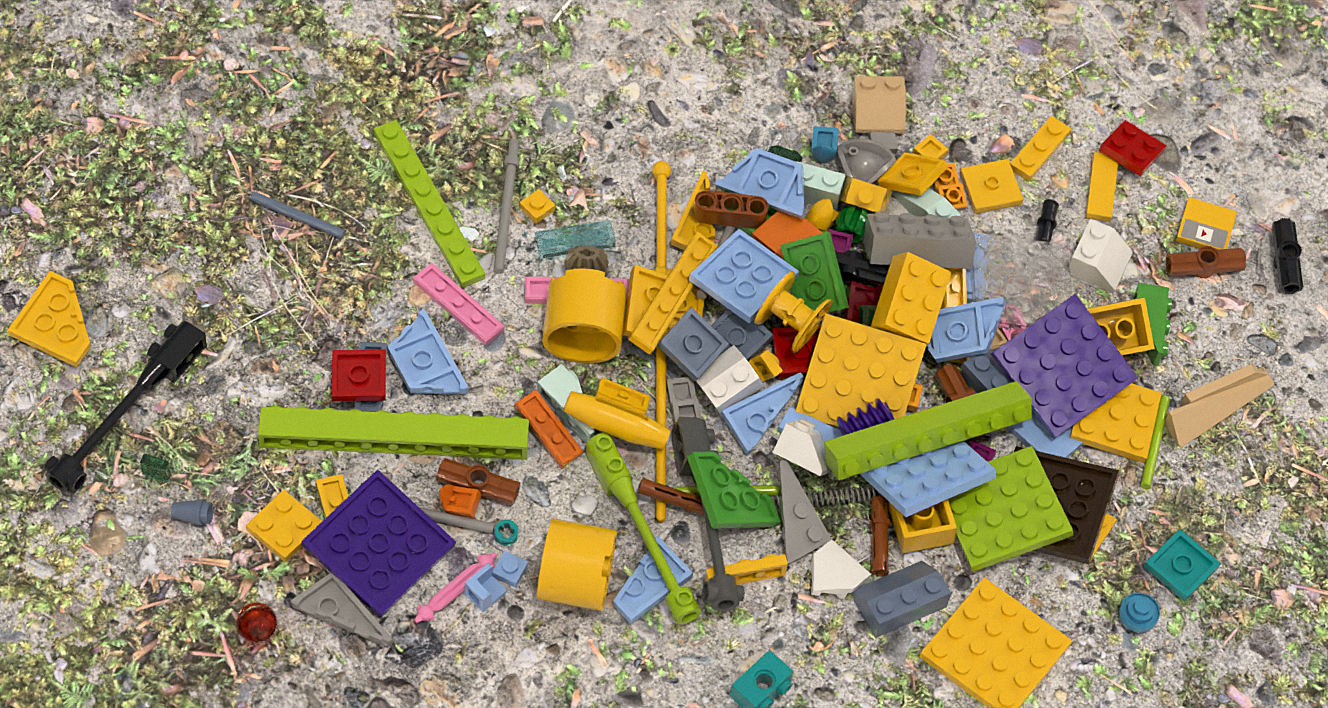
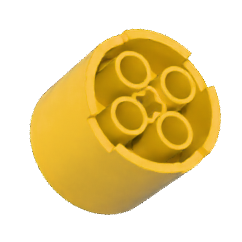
(584, 316)
(576, 564)

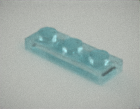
(560, 240)

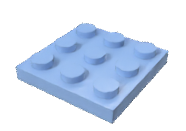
(741, 274)

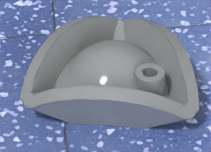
(865, 159)

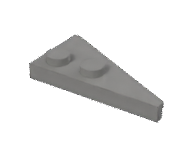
(801, 524)
(337, 605)

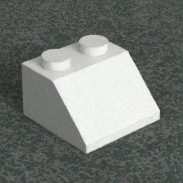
(1100, 256)
(729, 380)
(803, 446)

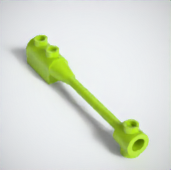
(618, 481)

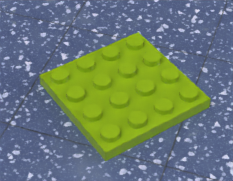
(1009, 512)

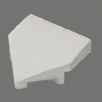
(836, 571)

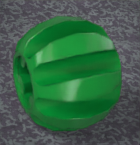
(852, 221)

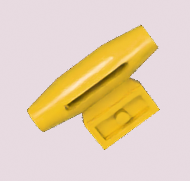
(618, 413)

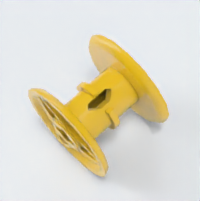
(793, 311)

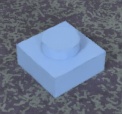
(510, 569)

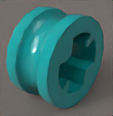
(499, 536)

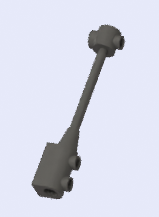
(721, 590)

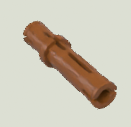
(670, 495)
(880, 547)

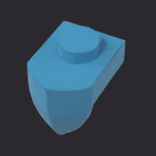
(825, 143)

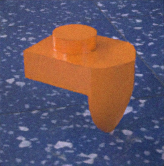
(459, 500)

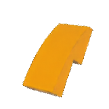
(950, 188)

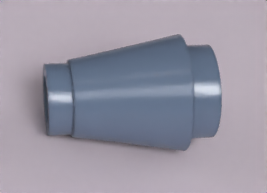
(195, 511)

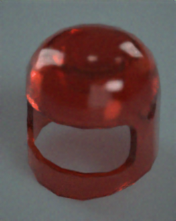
(258, 624)

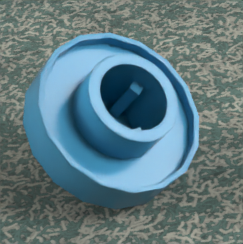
(1139, 612)

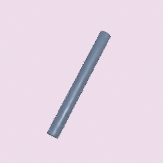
(298, 215)

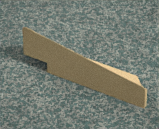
(1215, 401)

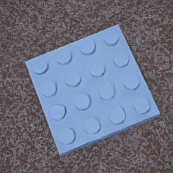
(930, 477)

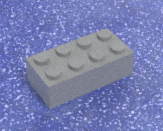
(933, 238)

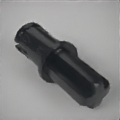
(1047, 220)

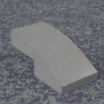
(682, 398)

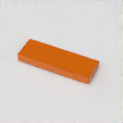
(548, 429)

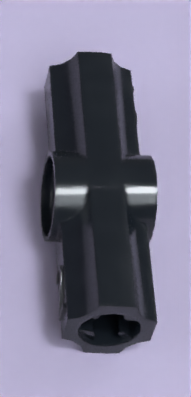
(1288, 267)
(856, 268)

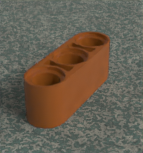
(722, 201)

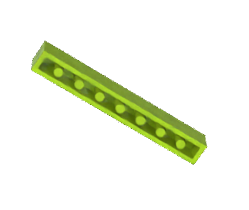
(927, 430)

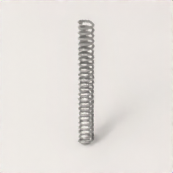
(837, 495)

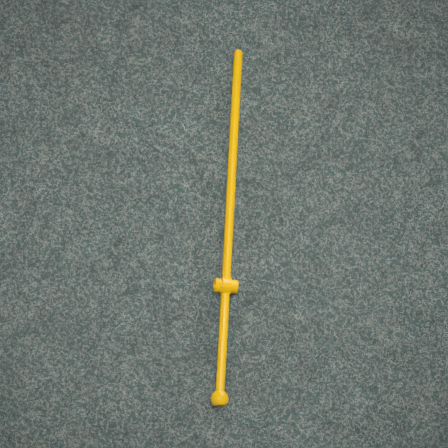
(661, 171)

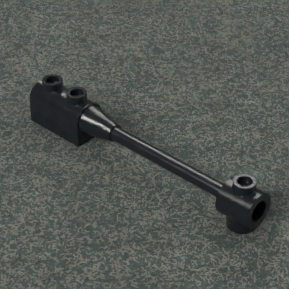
(166, 360)

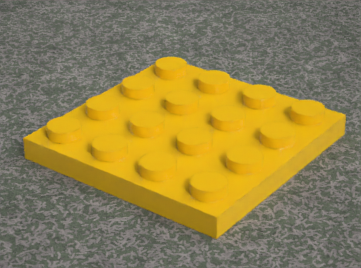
(856, 367)
(995, 648)

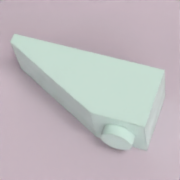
(926, 204)
(556, 389)

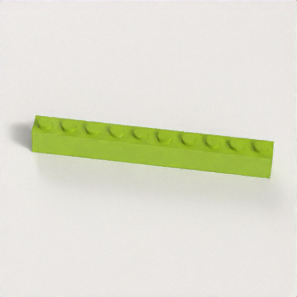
(393, 432)

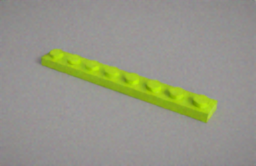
(429, 204)

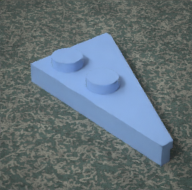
(755, 414)

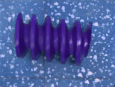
(867, 419)

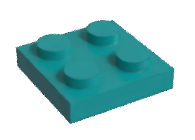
(1182, 565)

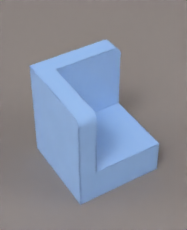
(484, 588)

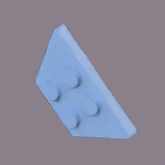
(769, 177)
(965, 329)
(424, 360)

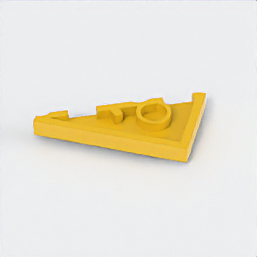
(688, 225)

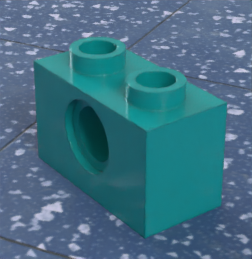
(767, 670)

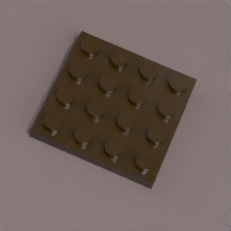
(1085, 498)

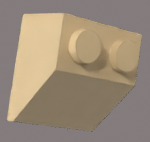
(879, 104)

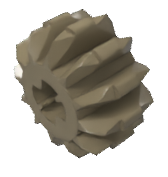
(586, 258)

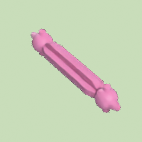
(452, 589)

